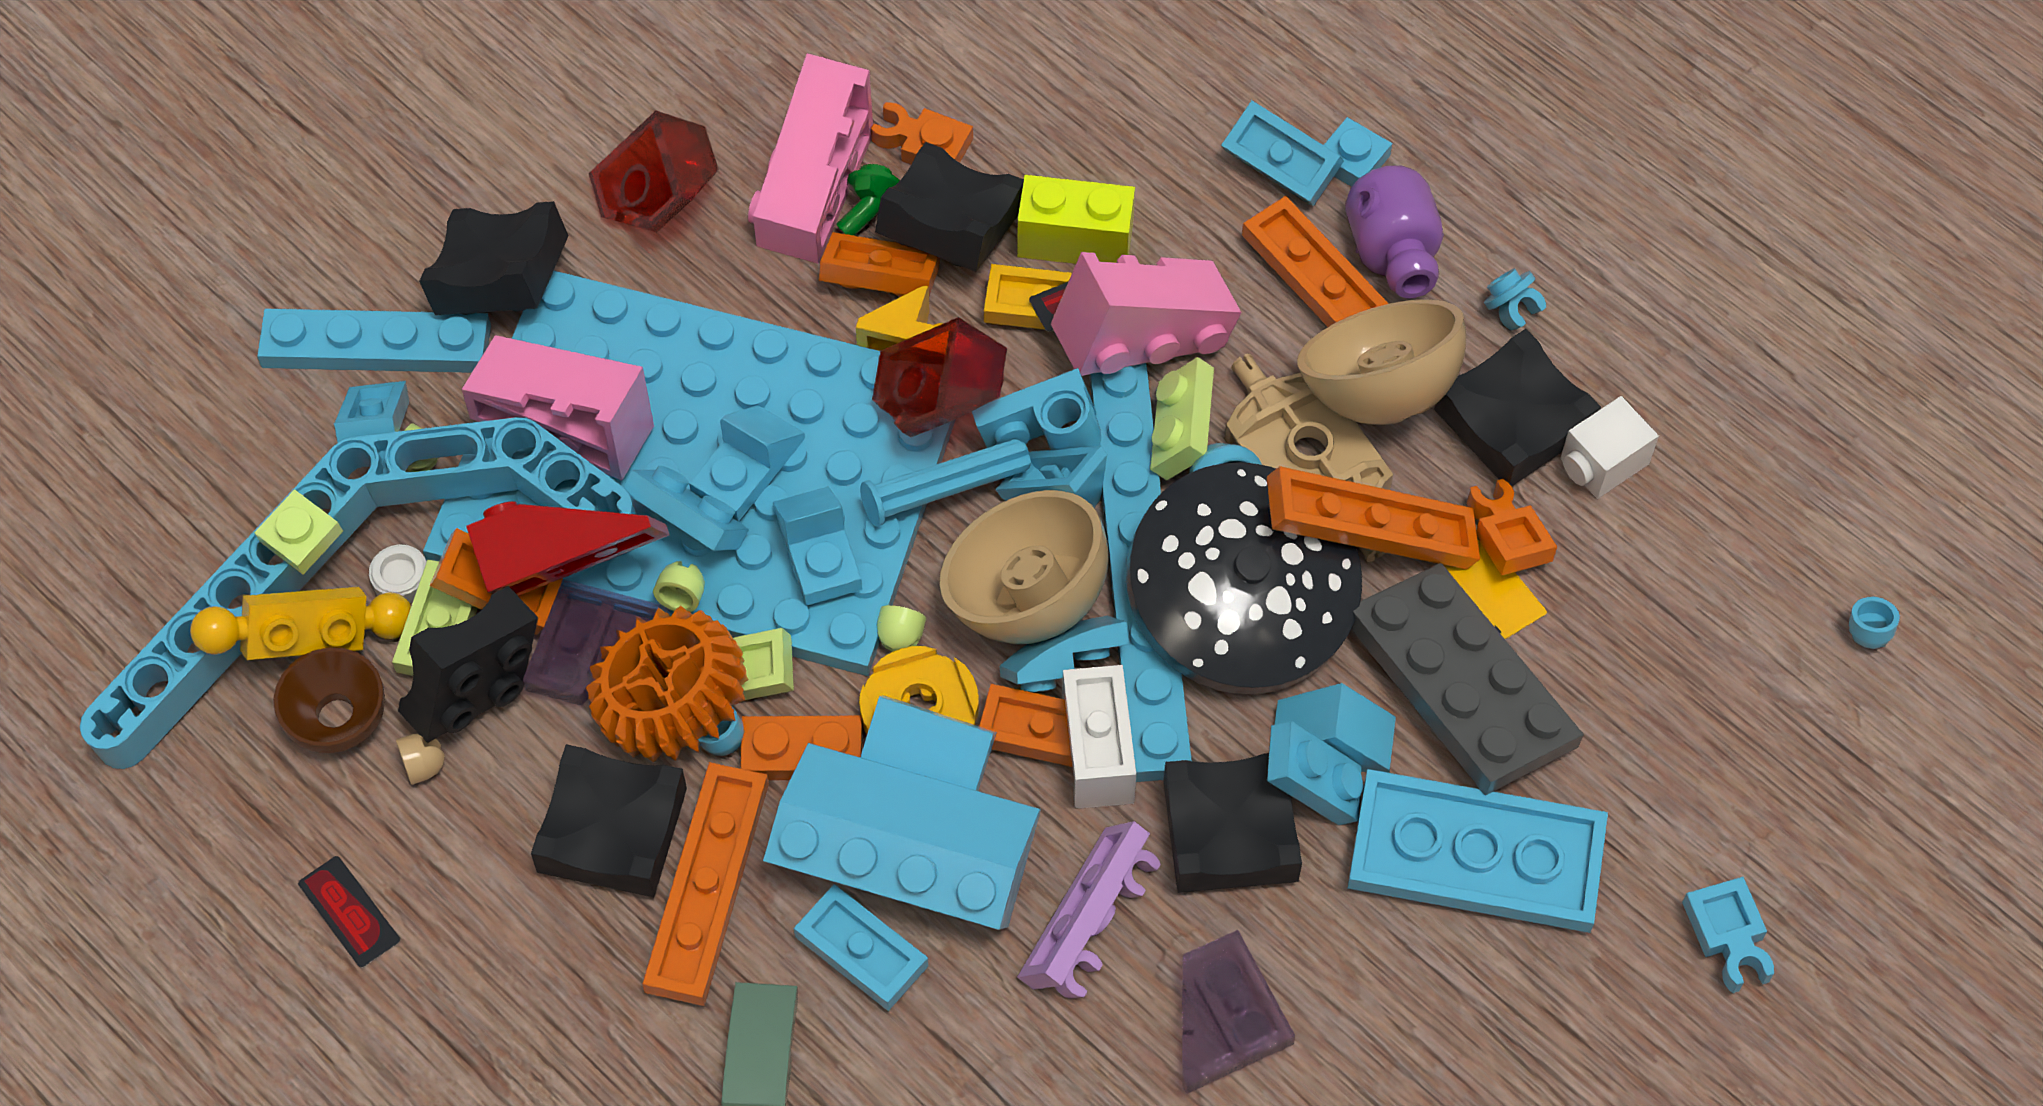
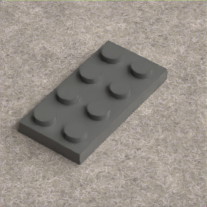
(1464, 679)

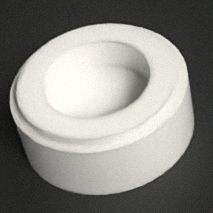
(397, 571)

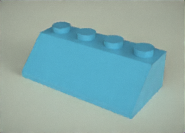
(903, 836)

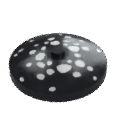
(1232, 594)

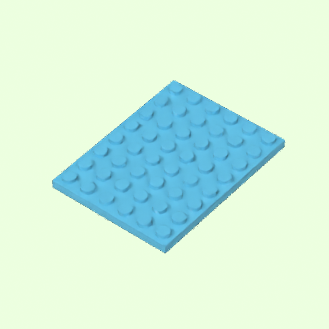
(695, 373)

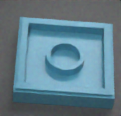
(928, 743)

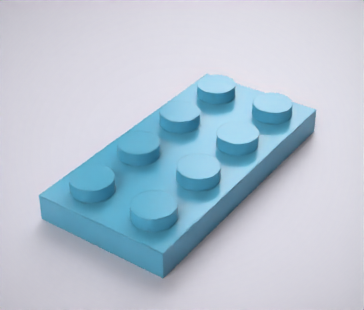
(1478, 850)

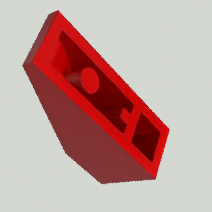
(541, 544)

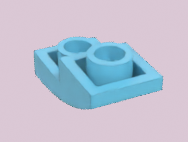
(1043, 662)

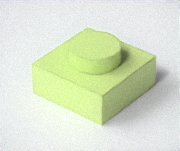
(298, 532)
(767, 663)

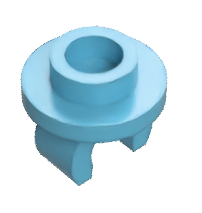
(1508, 291)

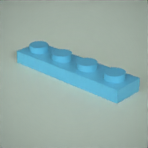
(372, 340)

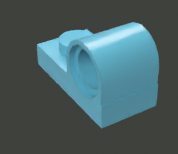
(1040, 412)

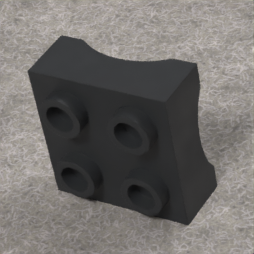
(949, 208)
(495, 260)
(1515, 408)
(469, 666)
(609, 822)
(1229, 825)

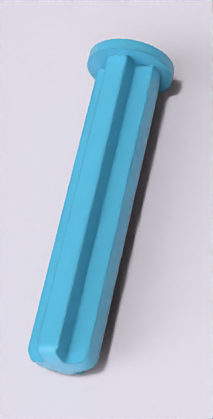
(943, 480)

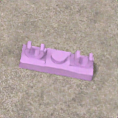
(1088, 909)

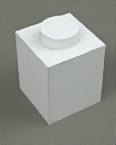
(1608, 447)

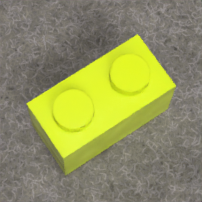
(1074, 217)

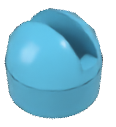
(1873, 622)
(729, 737)

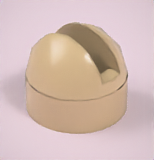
(420, 758)

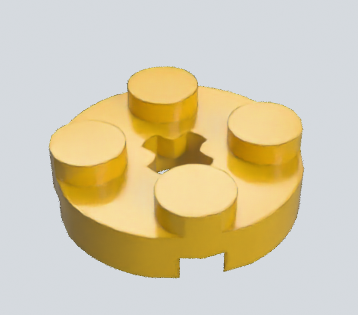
(924, 673)

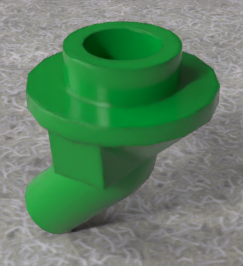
(869, 186)

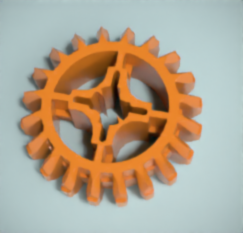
(667, 683)

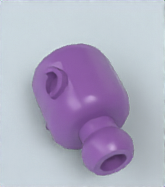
(1396, 228)

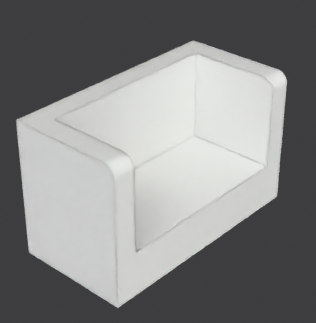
(1099, 736)

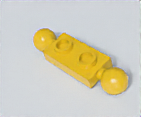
(300, 622)

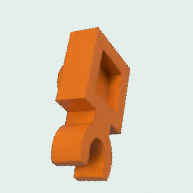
(913, 133)
(1510, 535)

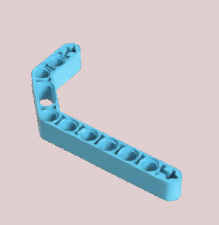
(350, 505)

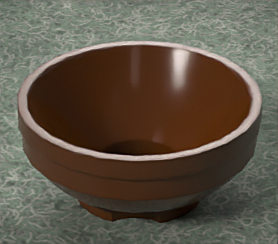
(323, 678)

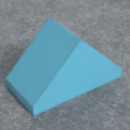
(1066, 470)
(1344, 722)

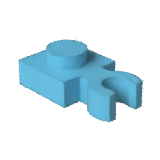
(1730, 925)

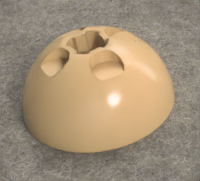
(1386, 360)
(1027, 567)

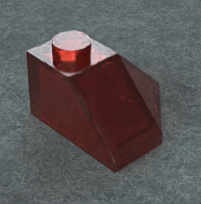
(654, 172)
(938, 376)

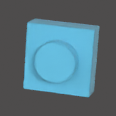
(1359, 149)

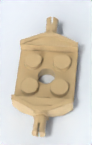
(1287, 410)

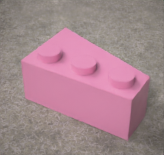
(815, 153)
(1142, 312)
(579, 398)

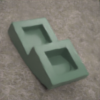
(759, 1045)

